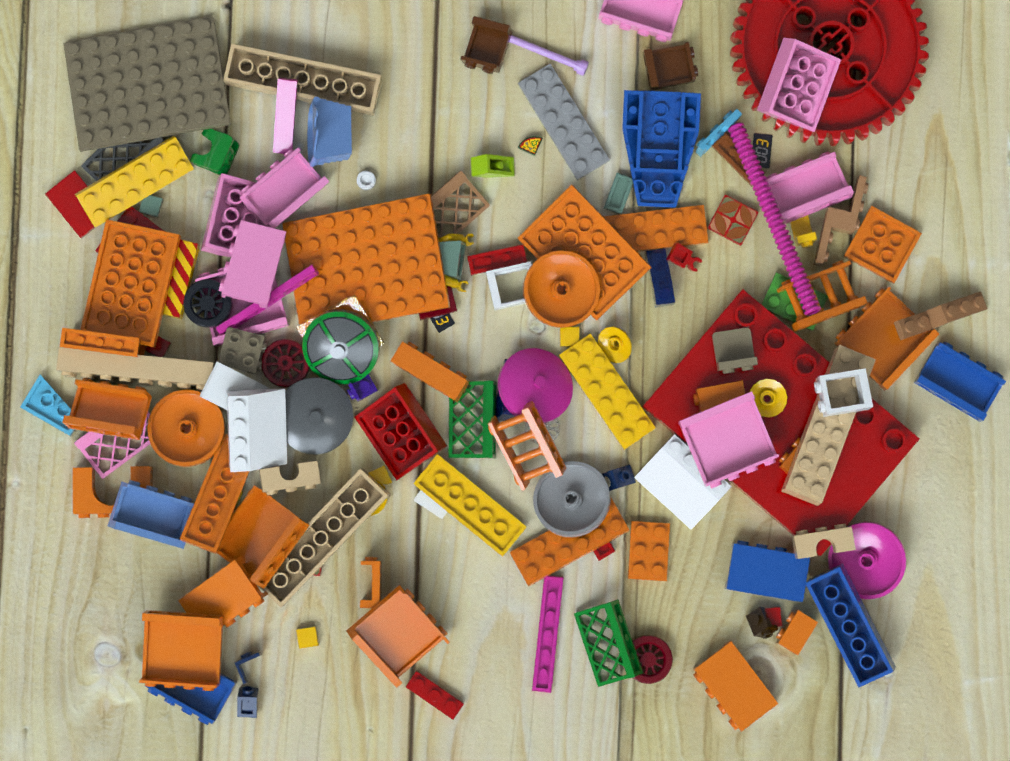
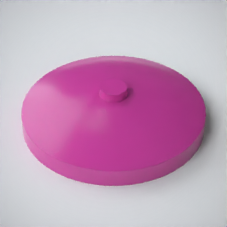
(535, 377)
(876, 563)

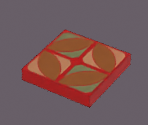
(732, 220)

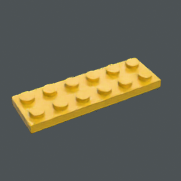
(134, 181)
(607, 391)
(470, 505)

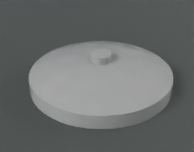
(572, 502)

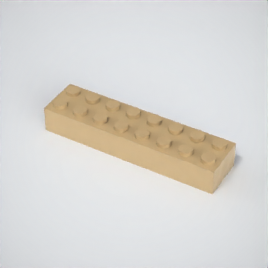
(260, 71)
(127, 368)
(826, 436)
(326, 534)

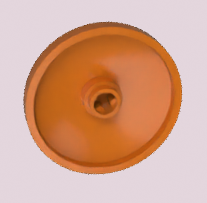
(561, 289)
(186, 428)

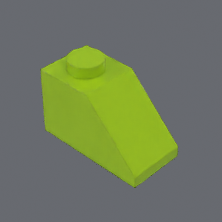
(492, 166)

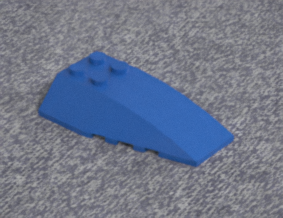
(659, 142)

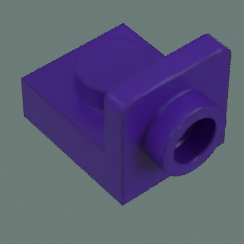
(362, 388)

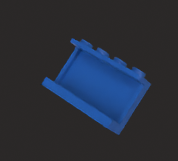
(960, 381)
(767, 572)
(202, 703)

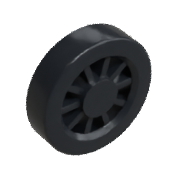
(207, 304)

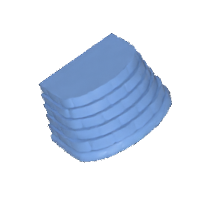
(328, 132)

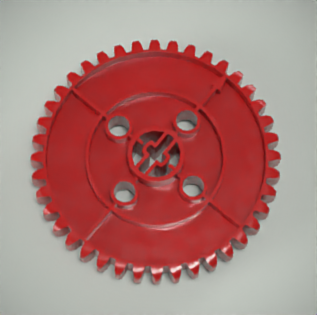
(882, 50)

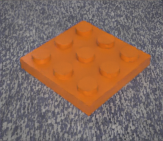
(882, 244)

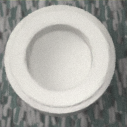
(366, 180)

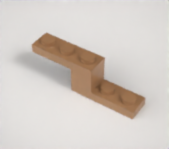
(841, 221)
(940, 315)

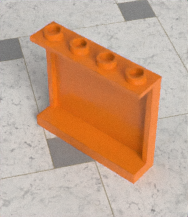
(877, 337)
(262, 534)
(396, 633)
(182, 650)

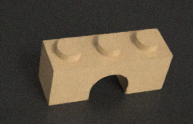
(306, 476)
(840, 538)

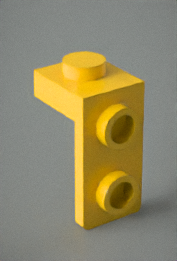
(802, 232)

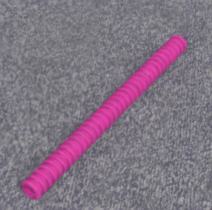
(774, 219)

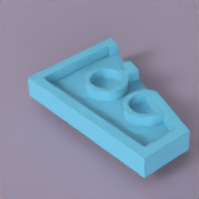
(717, 131)
(47, 405)

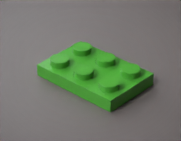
(780, 303)

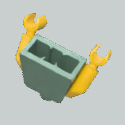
(452, 253)

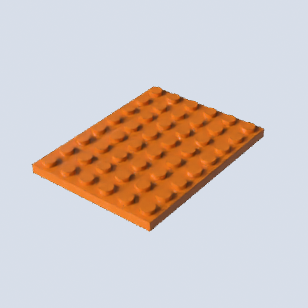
(377, 252)

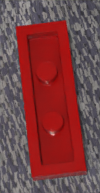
(496, 259)
(434, 695)

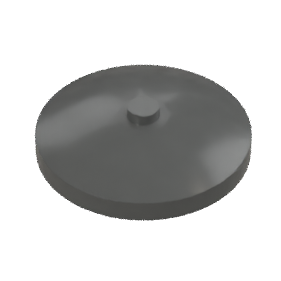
(317, 415)

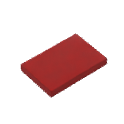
(66, 202)

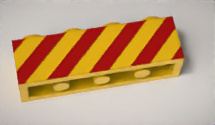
(181, 278)

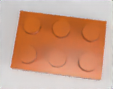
(648, 551)

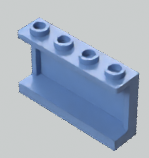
(150, 513)

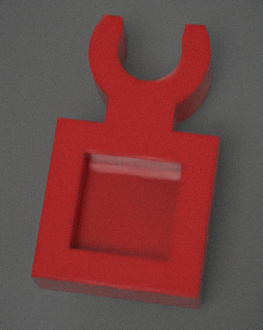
(681, 257)

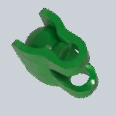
(221, 154)

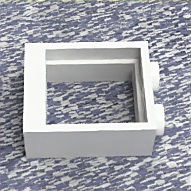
(494, 289)
(862, 389)

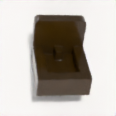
(760, 623)

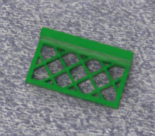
(489, 405)
(620, 635)

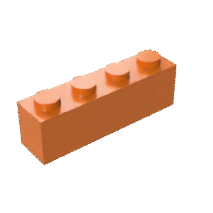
(429, 371)

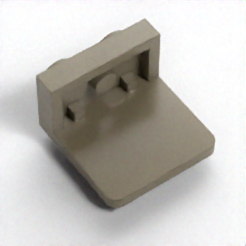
(242, 350)
(734, 350)

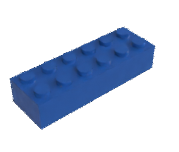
(850, 625)

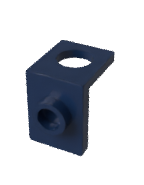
(620, 477)
(246, 657)

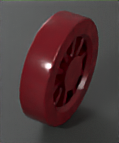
(284, 363)
(649, 659)

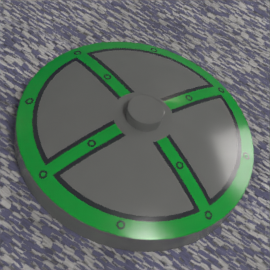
(341, 346)

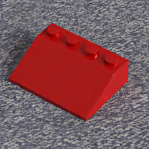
(400, 431)

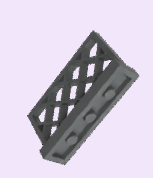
(99, 152)

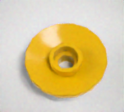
(608, 343)
(777, 395)

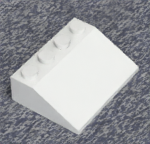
(256, 429)
(678, 484)

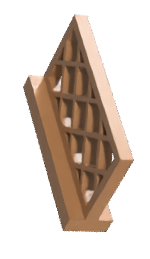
(446, 191)

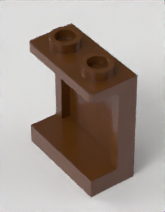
(487, 45)
(670, 66)

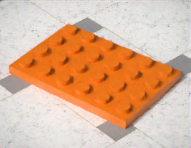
(578, 227)
(131, 281)

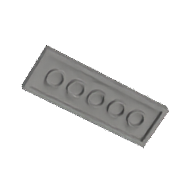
(563, 122)

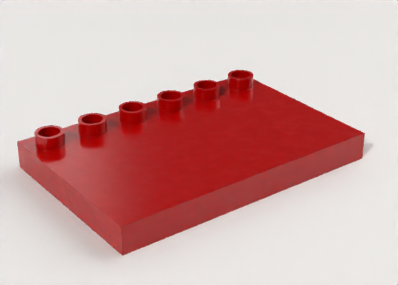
(870, 451)

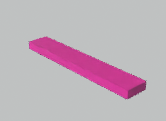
(277, 294)
(547, 634)

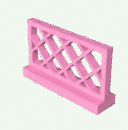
(90, 438)

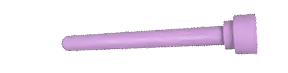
(579, 66)

